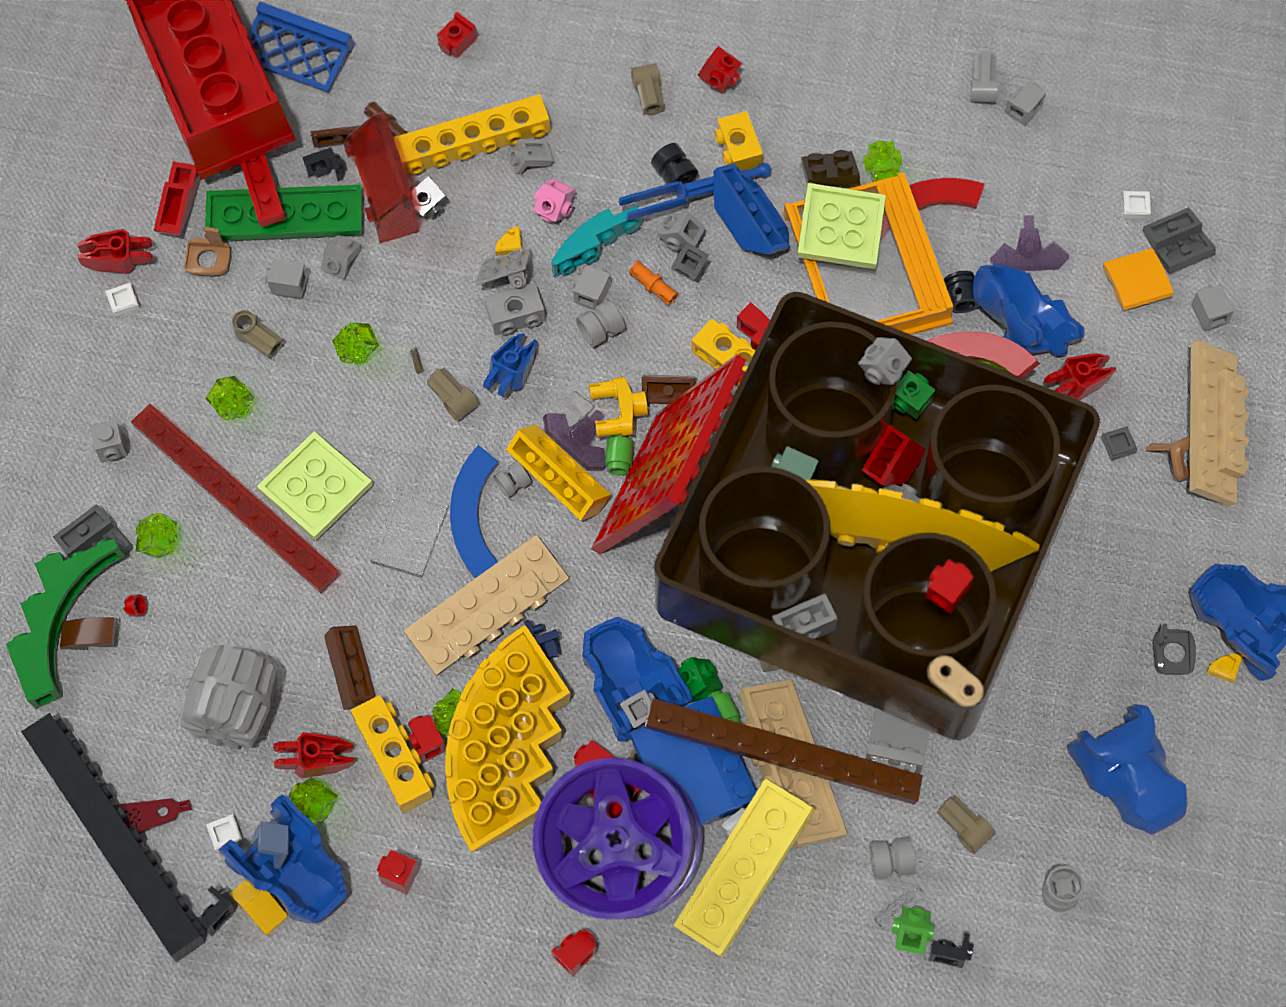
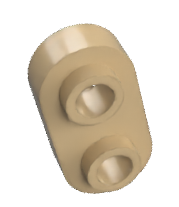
(955, 681)

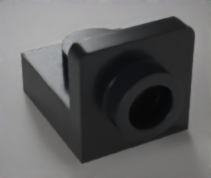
(322, 162)
(216, 915)
(946, 952)

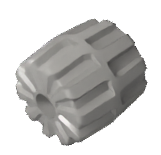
(228, 696)

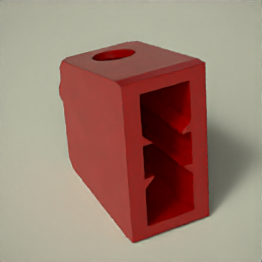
(893, 458)

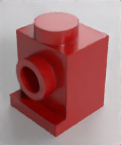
(457, 35)
(425, 738)
(575, 951)

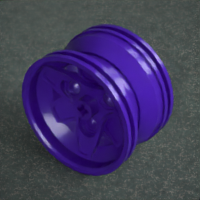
(597, 830)

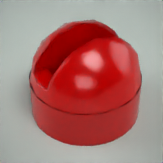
(130, 602)

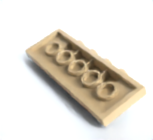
(1217, 423)
(486, 606)
(778, 710)

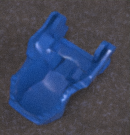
(1029, 316)
(1247, 611)
(626, 665)
(1133, 772)
(308, 880)

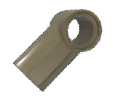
(647, 83)
(257, 334)
(455, 398)
(971, 829)

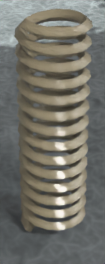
(418, 359)

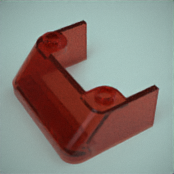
(383, 179)

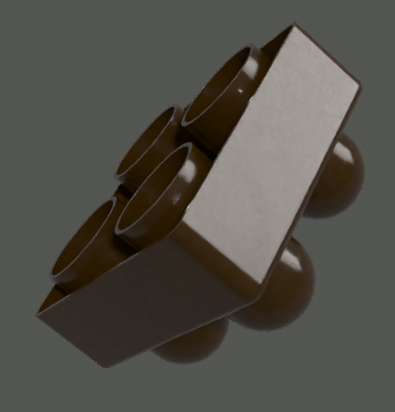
(760, 535)

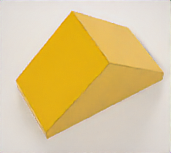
(259, 907)

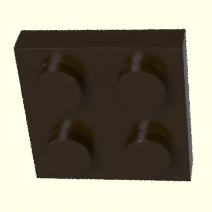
(831, 168)

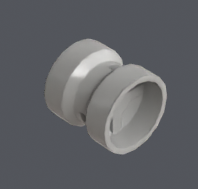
(512, 479)

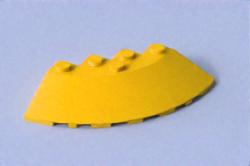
(885, 516)
(500, 739)

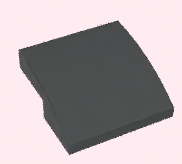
(1179, 240)
(88, 531)

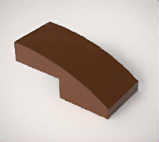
(86, 632)

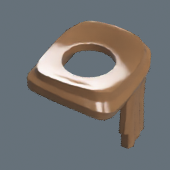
(212, 243)
(1177, 450)

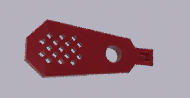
(149, 813)

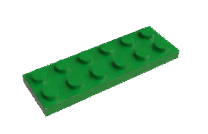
(307, 210)

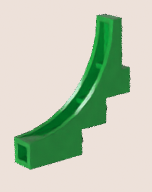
(63, 581)

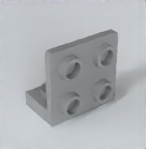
(897, 742)

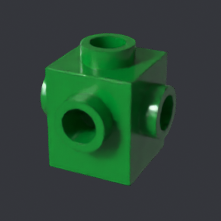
(913, 394)
(699, 677)

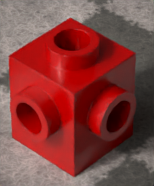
(720, 69)

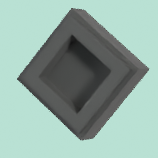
(1119, 443)

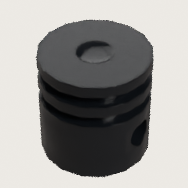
(960, 289)

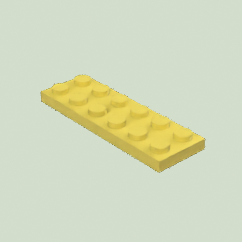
(744, 867)

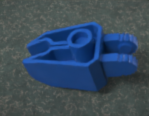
(511, 365)

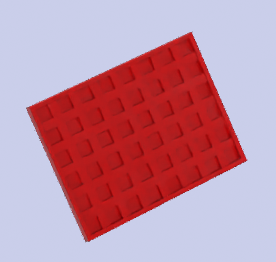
(670, 455)

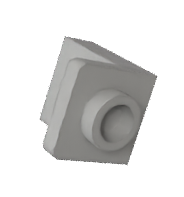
(338, 255)

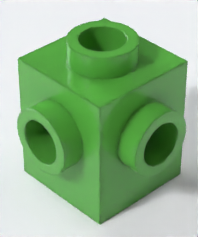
(913, 930)

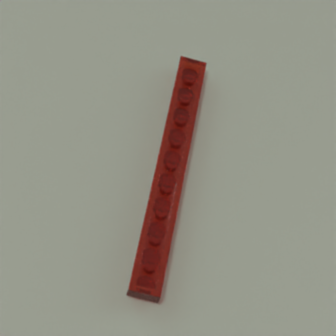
(236, 498)

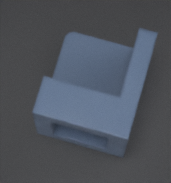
(272, 840)

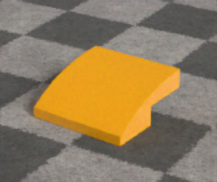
(1138, 279)

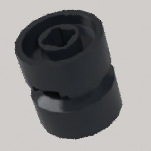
(673, 166)

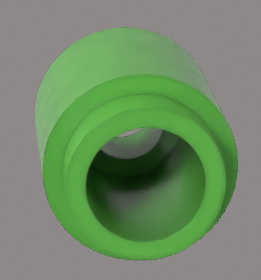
(619, 454)
(726, 706)

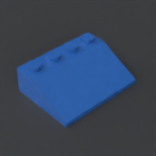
(709, 776)

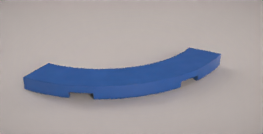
(465, 511)

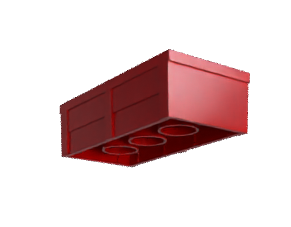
(211, 81)

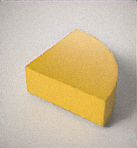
(509, 242)
(1226, 667)

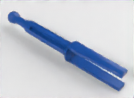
(683, 192)

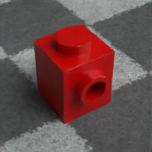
(949, 585)
(397, 871)

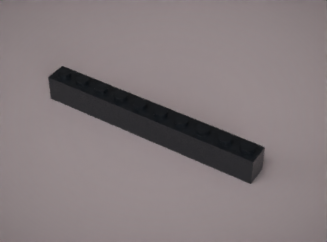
(113, 838)

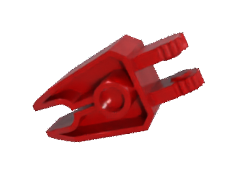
(113, 251)
(1081, 375)
(314, 755)

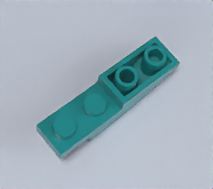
(585, 242)

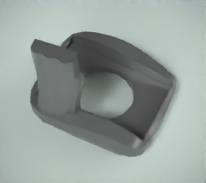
(1182, 637)

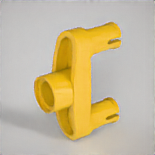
(629, 403)

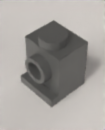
(689, 261)

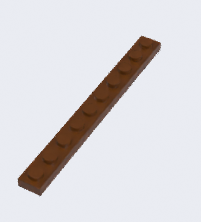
(783, 751)

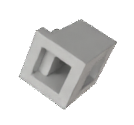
(1025, 103)

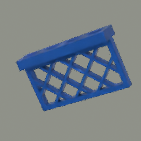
(309, 31)

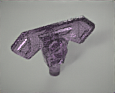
(1029, 251)
(577, 438)

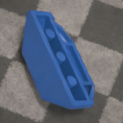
(748, 211)

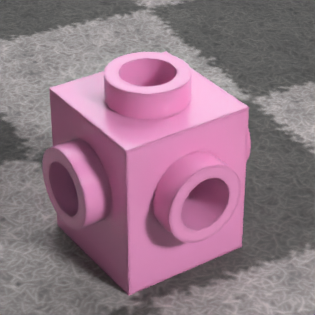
(553, 200)

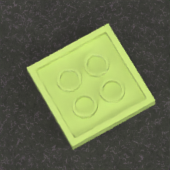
(841, 226)
(314, 485)

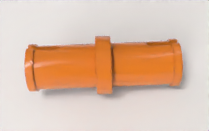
(653, 283)

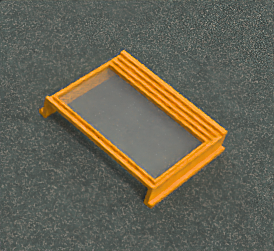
(907, 282)

